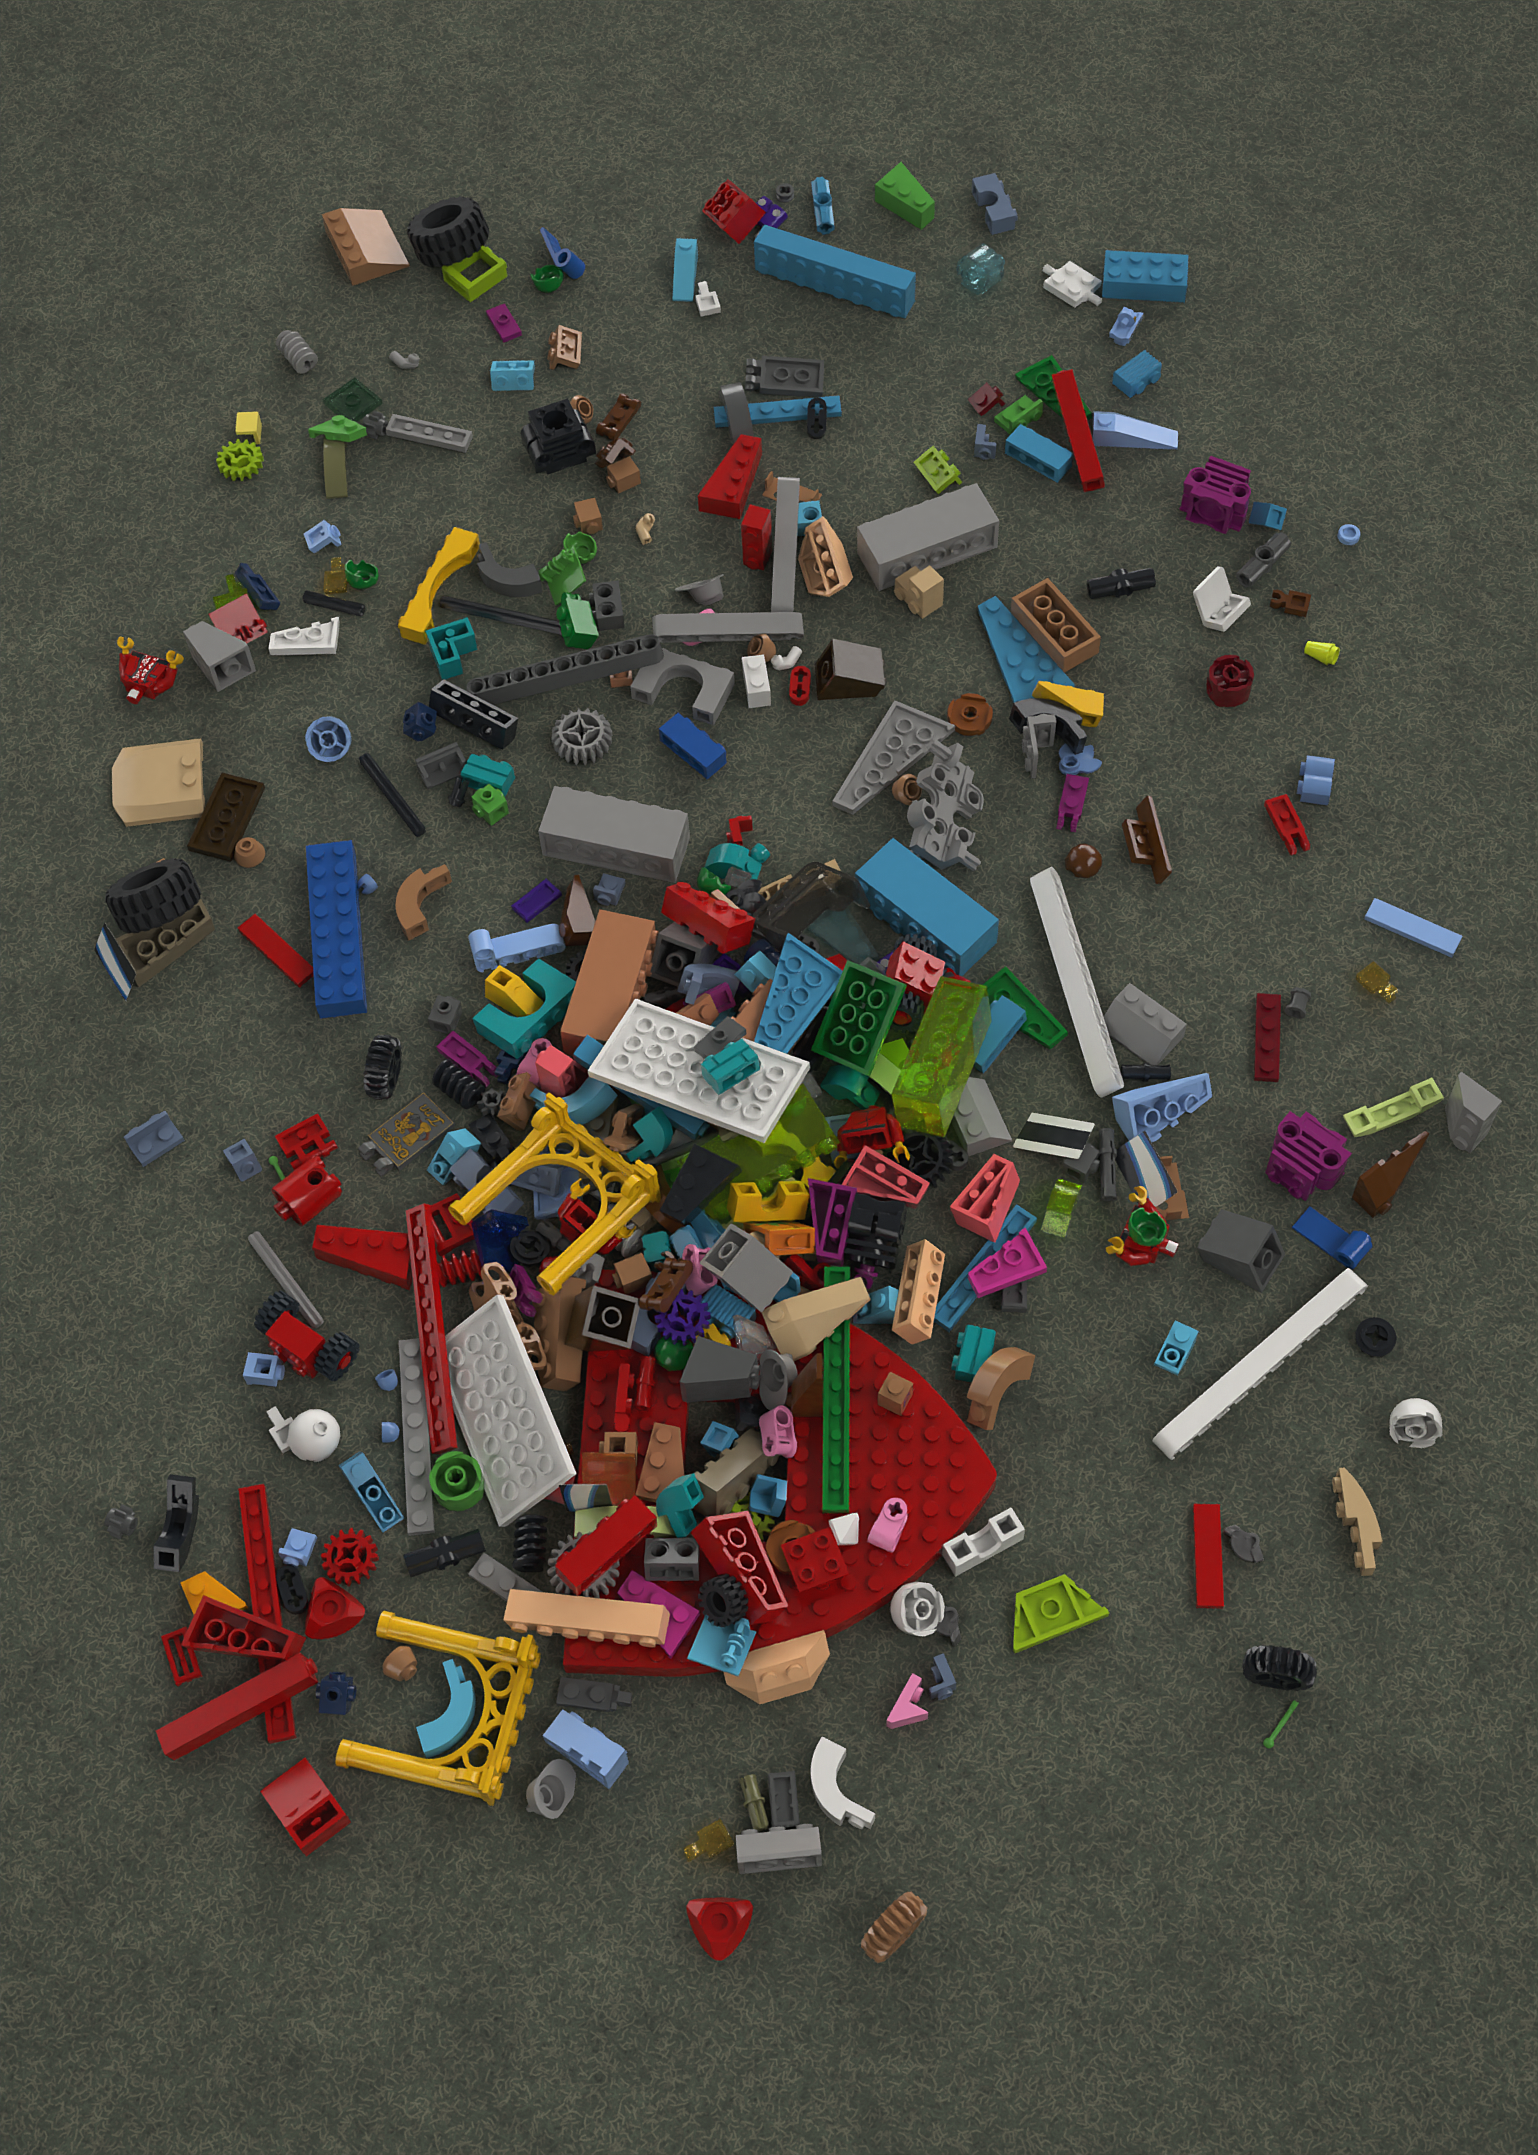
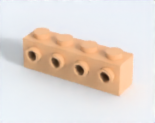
(918, 1292)

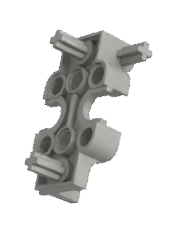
(965, 798)

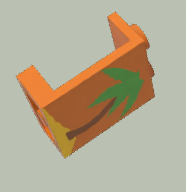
(784, 1236)

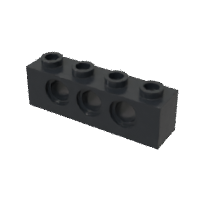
(473, 714)

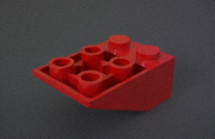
(733, 211)
(305, 1807)

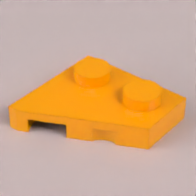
(206, 1585)

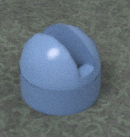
(367, 883)
(387, 1380)
(390, 1432)

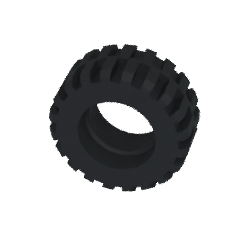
(448, 231)
(153, 895)

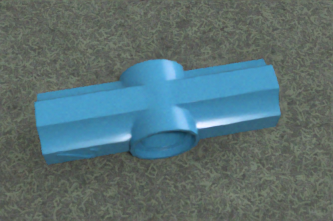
(822, 205)

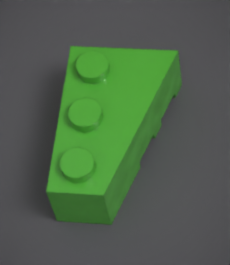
(905, 197)

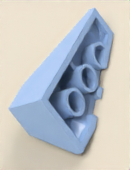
(1124, 431)
(1159, 1105)

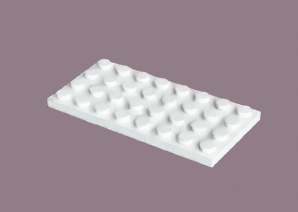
(656, 1059)
(504, 1412)

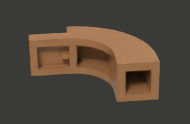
(412, 894)
(992, 1380)

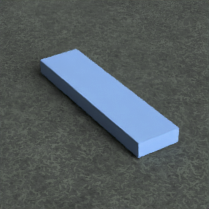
(1413, 927)

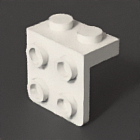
(1217, 603)

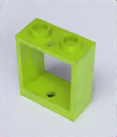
(483, 283)

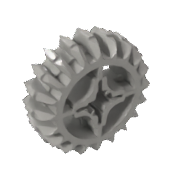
(567, 736)
(598, 1586)

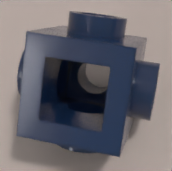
(419, 722)
(336, 1693)

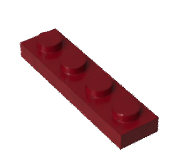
(1267, 1037)

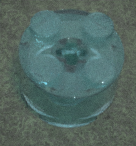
(979, 265)

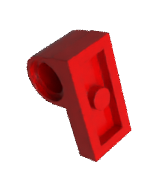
(809, 1277)

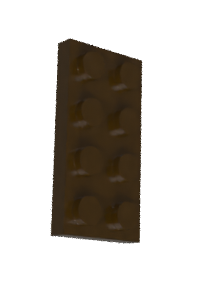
(226, 816)

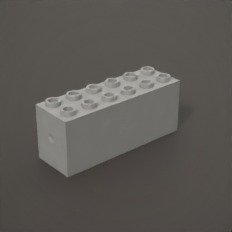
(928, 535)
(614, 834)

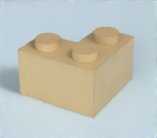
(920, 590)

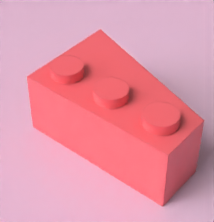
(559, 1073)
(885, 1179)
(987, 1198)

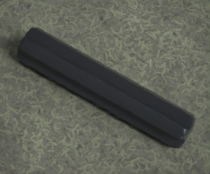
(334, 603)

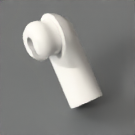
(781, 663)

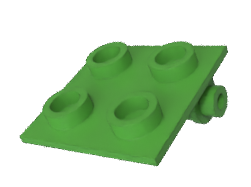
(563, 574)

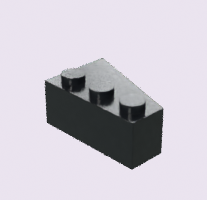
(697, 1183)

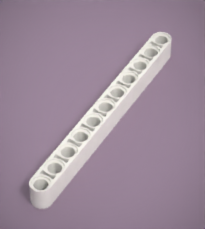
(1077, 983)
(1260, 1361)

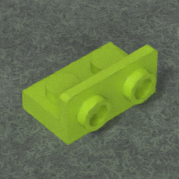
(937, 470)

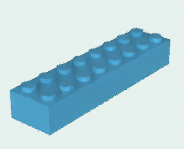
(834, 271)

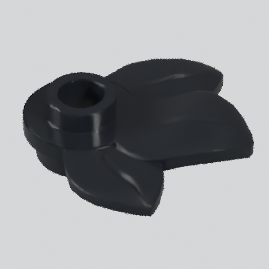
(748, 896)

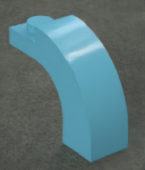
(585, 1103)
(451, 1727)

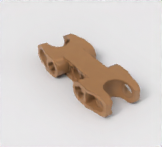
(506, 1287)

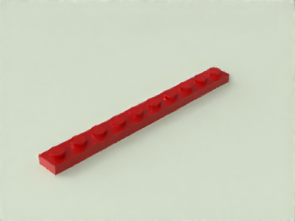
(431, 1329)
(264, 1593)

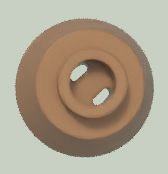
(584, 406)
(761, 645)
(906, 789)
(249, 852)
(400, 1664)

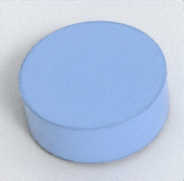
(1348, 534)

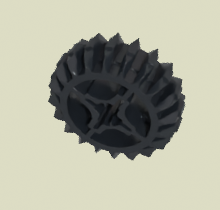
(382, 1067)
(924, 1149)
(1279, 1668)

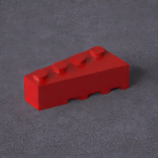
(732, 480)
(708, 917)
(367, 1252)
(736, 1550)
(234, 1632)

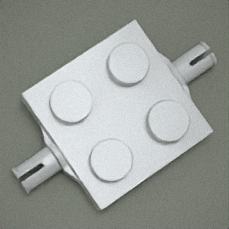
(1072, 284)

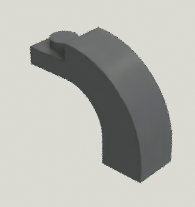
(736, 410)
(506, 581)

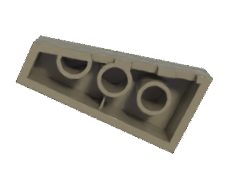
(159, 947)
(732, 1474)

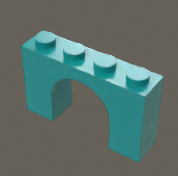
(518, 1033)

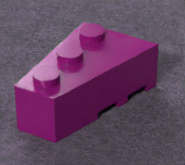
(830, 1214)

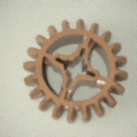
(894, 1927)

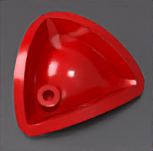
(331, 1610)
(719, 1923)

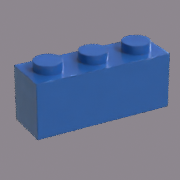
(693, 745)

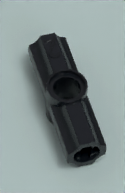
(1121, 583)
(444, 1552)

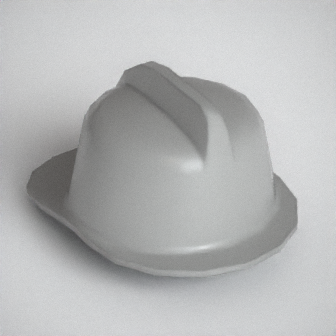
(705, 591)
(777, 1376)
(551, 1789)

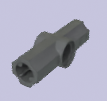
(1263, 559)

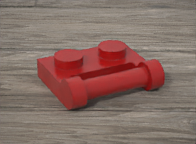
(460, 1233)

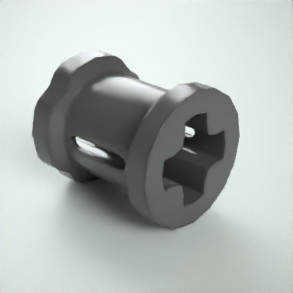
(1298, 1003)

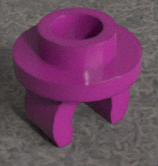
(867, 1272)

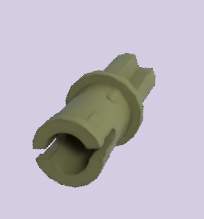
(754, 1802)

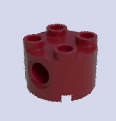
(1229, 681)

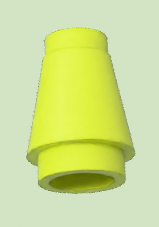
(1323, 652)

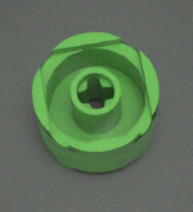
(458, 1495)

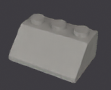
(1143, 1025)
(1470, 1113)
(978, 1119)
(778, 1849)

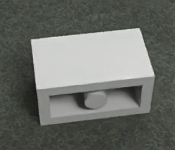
(756, 681)

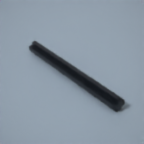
(500, 614)

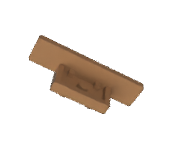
(624, 1133)

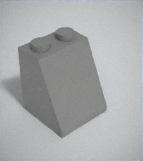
(219, 654)
(746, 1267)

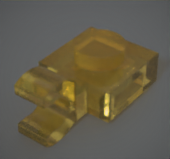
(335, 579)
(1377, 979)
(712, 1840)

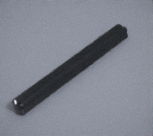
(392, 795)

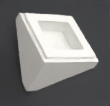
(845, 1529)

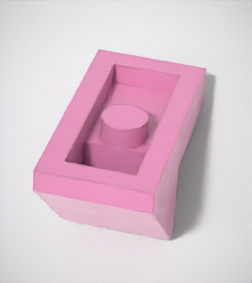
(904, 1711)

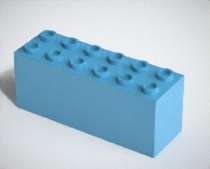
(927, 904)

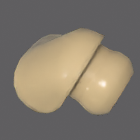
(643, 528)

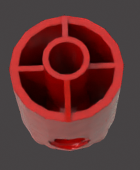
(299, 1195)

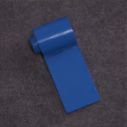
(563, 258)
(1344, 1247)

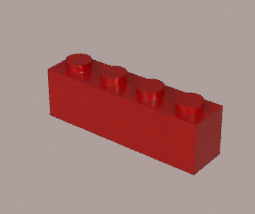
(605, 1545)

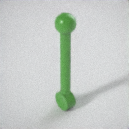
(273, 1160)
(1269, 1742)

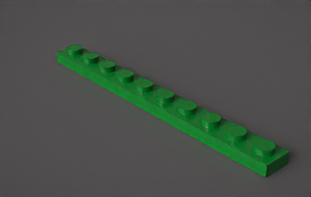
(836, 1408)

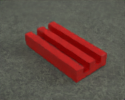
(187, 1675)

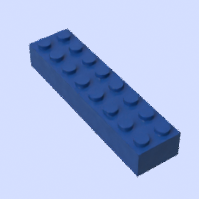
(336, 929)

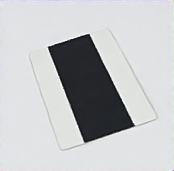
(1054, 1135)

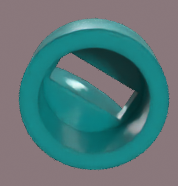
(759, 853)

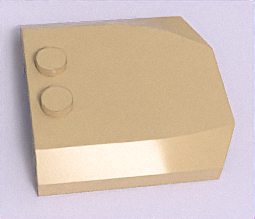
(159, 782)

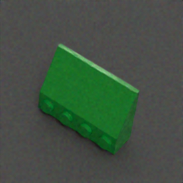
(858, 1017)

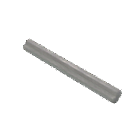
(285, 1279)

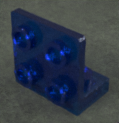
(494, 1234)

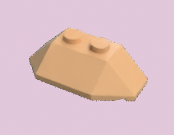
(823, 560)
(781, 1668)

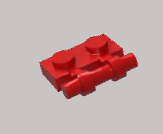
(304, 1135)

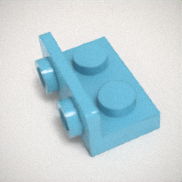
(512, 375)

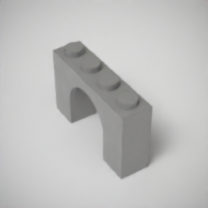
(715, 683)

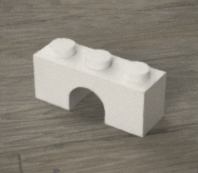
(995, 1537)

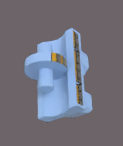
(1125, 326)

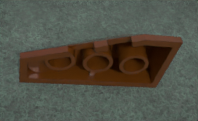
(1382, 1181)
(807, 1390)

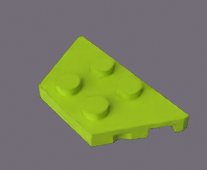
(1052, 1611)

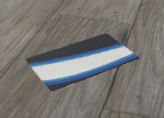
(115, 961)
(1144, 1168)
(585, 1496)

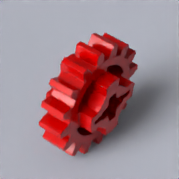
(343, 1564)

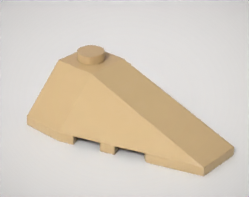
(808, 1318)

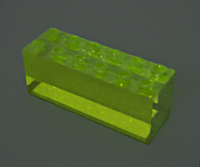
(942, 1056)
(794, 1142)

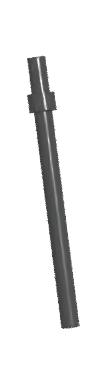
(665, 1156)

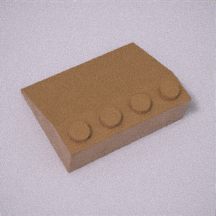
(364, 243)

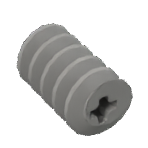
(296, 351)

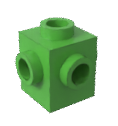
(489, 804)

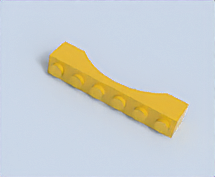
(458, 551)

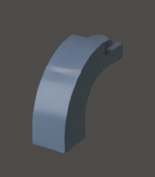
(702, 977)

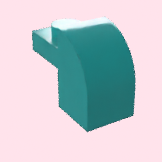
(731, 855)
(848, 1083)
(656, 1133)
(677, 1503)

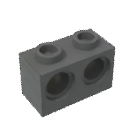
(608, 605)
(671, 1559)

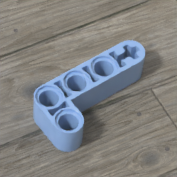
(514, 947)

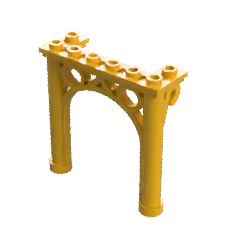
(553, 1127)
(472, 1781)

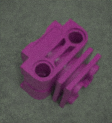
(1217, 495)
(1306, 1156)

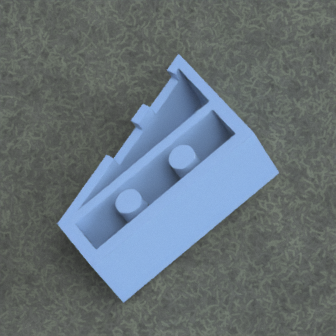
(586, 1747)

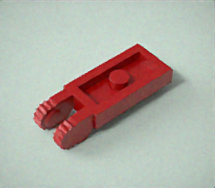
(1287, 822)
(623, 1403)

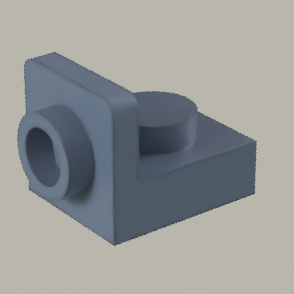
(983, 448)
(609, 890)
(242, 1160)
(942, 1672)

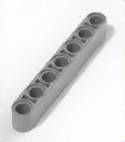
(785, 544)
(727, 626)

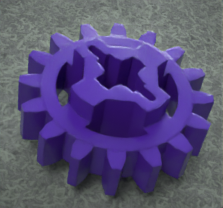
(691, 1312)

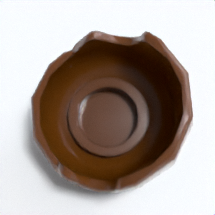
(1083, 861)

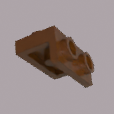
(615, 448)

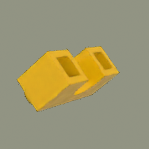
(787, 1203)

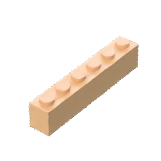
(586, 1617)

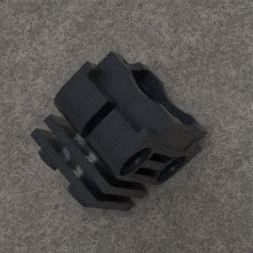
(557, 437)
(875, 1229)

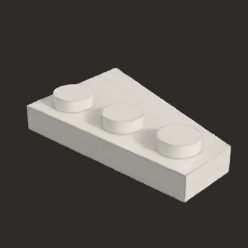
(310, 640)

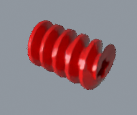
(459, 1268)

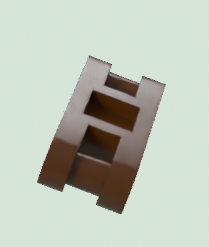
(618, 417)
(667, 1285)

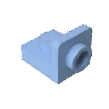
(322, 535)
(297, 1548)

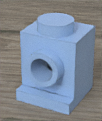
(257, 1364)

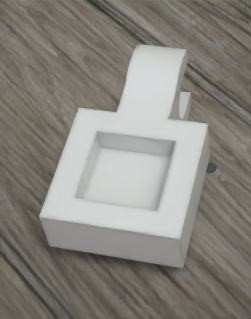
(707, 301)
(280, 1429)

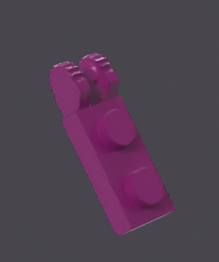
(1072, 800)
(466, 1057)
(525, 1291)

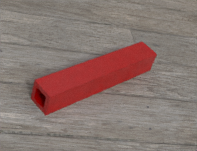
(1078, 430)
(237, 1706)

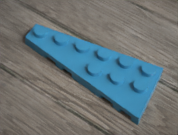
(1017, 652)
(796, 995)

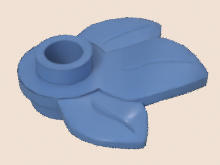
(1080, 762)

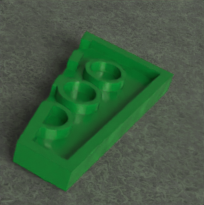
(1039, 381)
(1040, 1022)

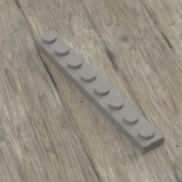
(416, 1440)

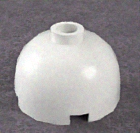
(1420, 1420)
(313, 1435)
(917, 1608)

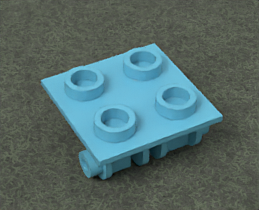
(722, 1646)

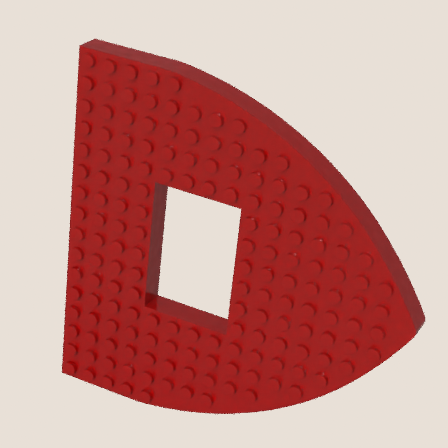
(916, 1457)

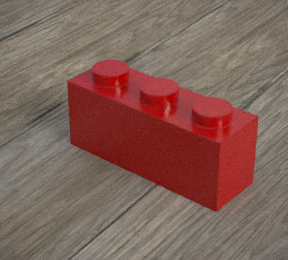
(756, 537)

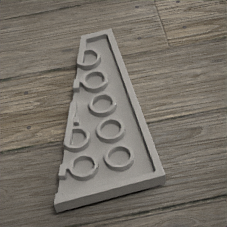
(890, 752)

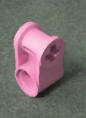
(528, 1063)
(700, 1278)
(777, 1431)
(887, 1528)

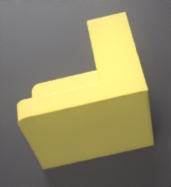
(249, 423)

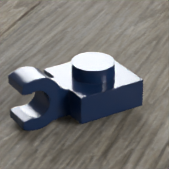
(507, 1063)

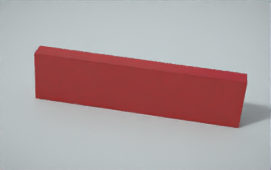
(276, 950)
(1208, 1556)

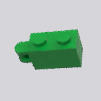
(576, 622)

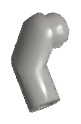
(404, 363)

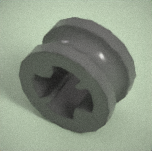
(784, 197)

